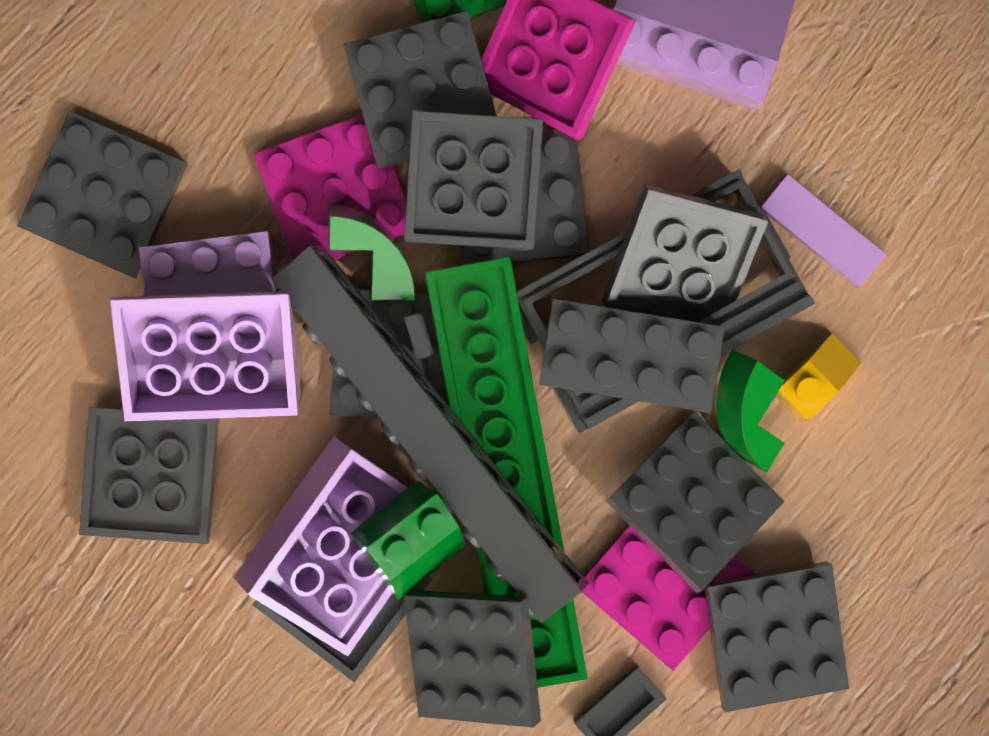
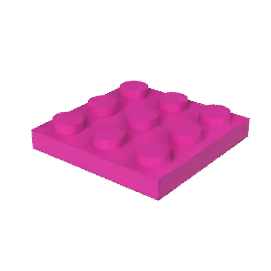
(555, 58)
(330, 169)
(651, 598)

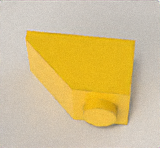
(817, 378)

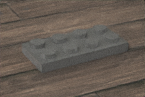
(631, 355)

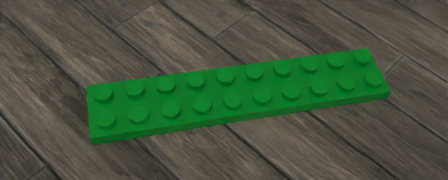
(497, 402)

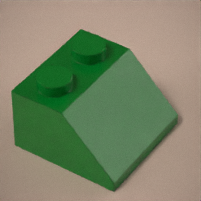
(409, 538)

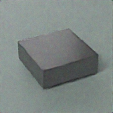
(419, 336)

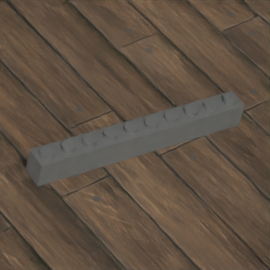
(429, 432)

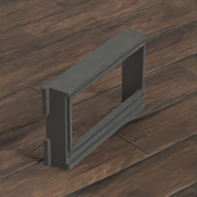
(741, 319)

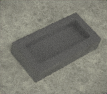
(621, 706)

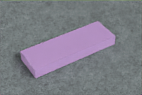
(822, 231)

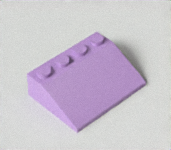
(708, 44)
(206, 356)
(308, 559)

